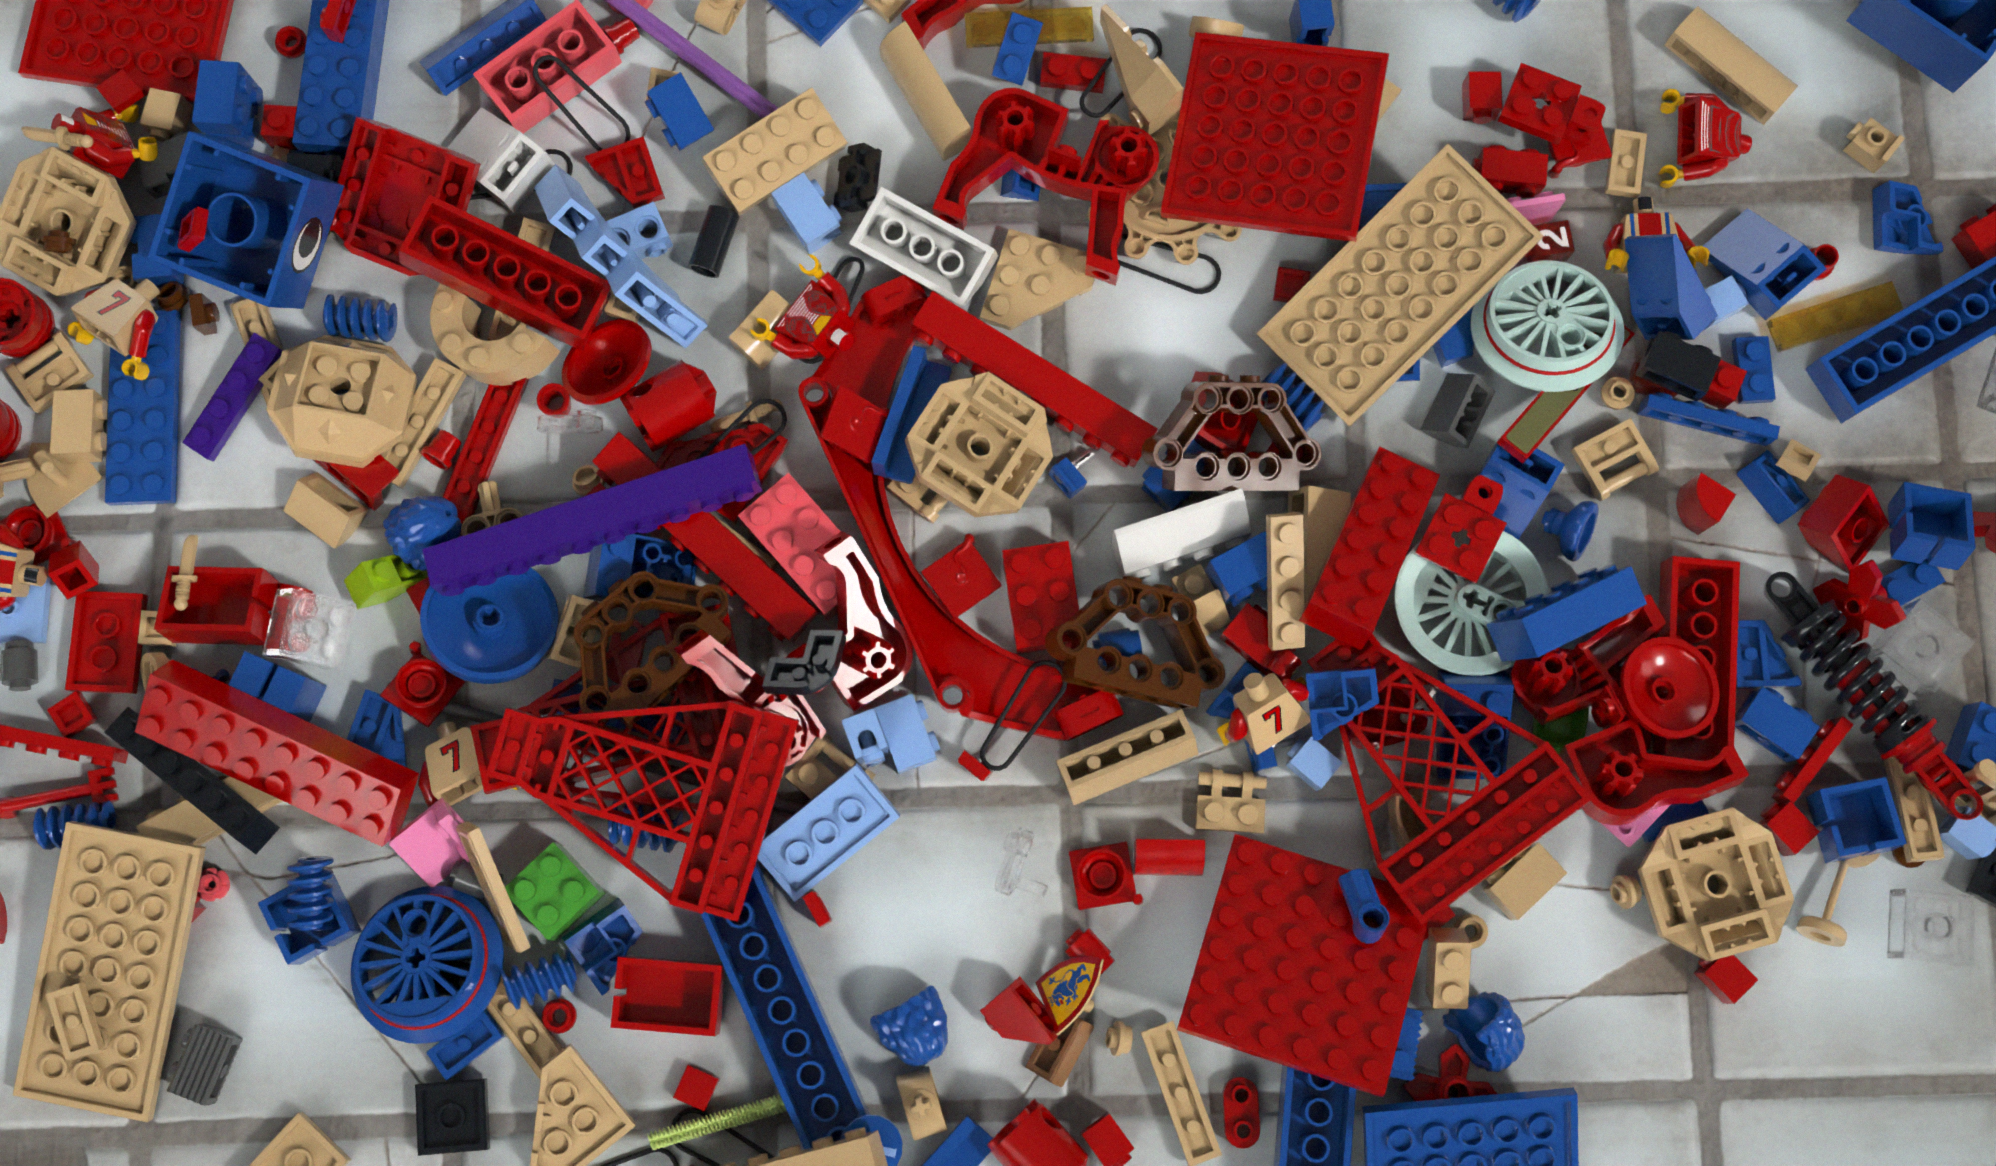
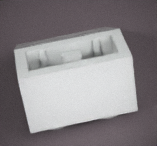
(507, 158)

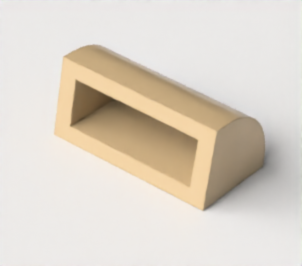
(771, 309)
(325, 509)

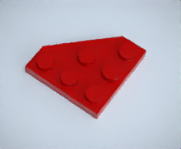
(686, 451)

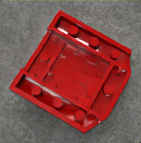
(386, 185)

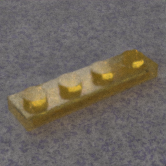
(1058, 26)
(1834, 316)

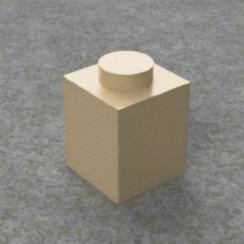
(165, 114)

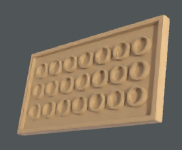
(1399, 285)
(124, 929)

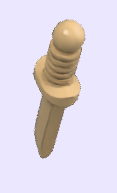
(60, 136)
(763, 409)
(185, 572)

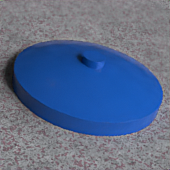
(491, 629)

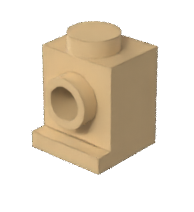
(1871, 144)

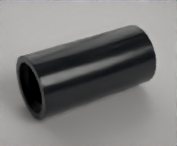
(713, 241)

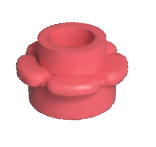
(221, 886)

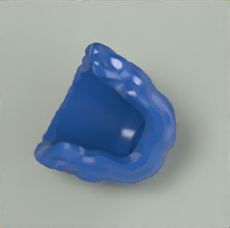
(419, 525)
(915, 1028)
(1487, 1031)

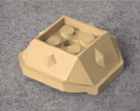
(42, 198)
(998, 420)
(347, 426)
(1751, 878)

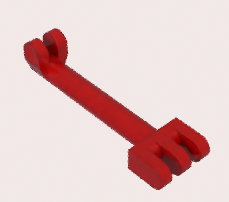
(93, 788)

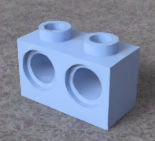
(633, 225)

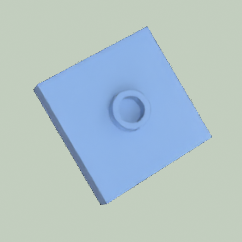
(27, 616)

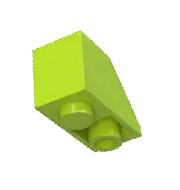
(381, 580)

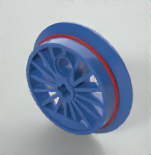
(422, 960)

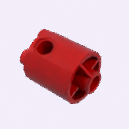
(671, 404)
(1036, 1140)

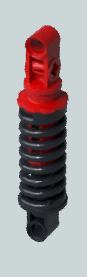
(1871, 694)

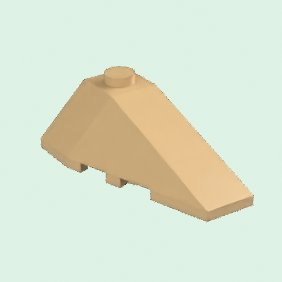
(1147, 84)

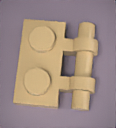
(1230, 813)

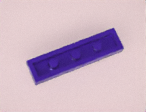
(232, 398)

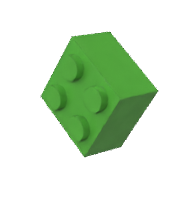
(554, 891)

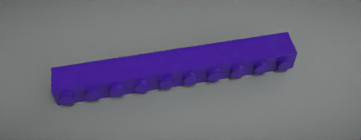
(592, 521)

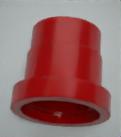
(622, 34)
(1831, 256)
(548, 393)
(441, 450)

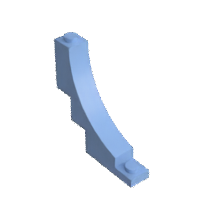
(603, 249)

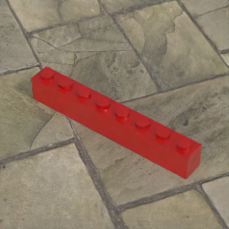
(1064, 397)
(717, 549)

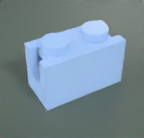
(807, 212)
(861, 731)
(906, 733)

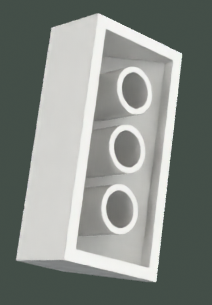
(924, 247)
(1182, 535)

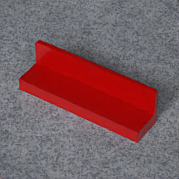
(364, 482)

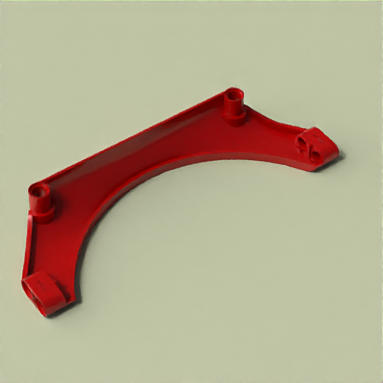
(946, 647)

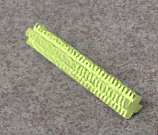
(716, 1122)

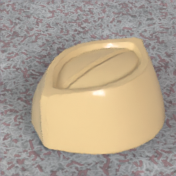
(1214, 26)

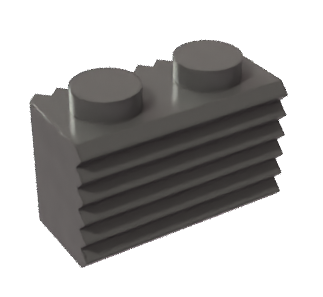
(203, 1064)

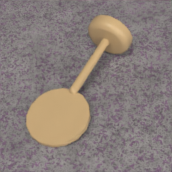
(1822, 929)

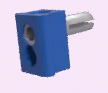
(1067, 473)
(1267, 758)

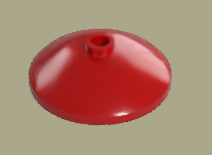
(608, 364)
(1685, 682)

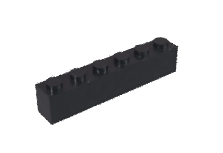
(195, 784)

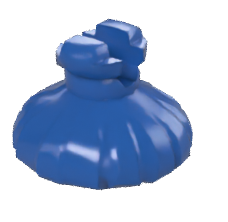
(1573, 528)

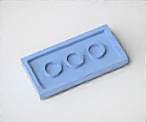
(826, 831)

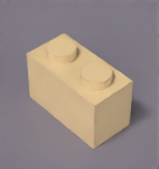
(78, 426)
(1524, 881)
(1448, 968)

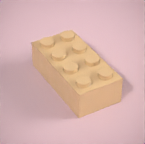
(774, 151)

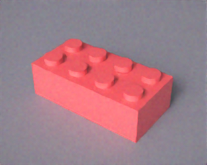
(571, 38)
(790, 530)

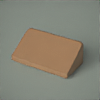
(1058, 1058)

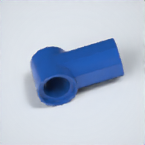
(1363, 903)

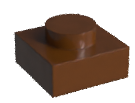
(203, 314)

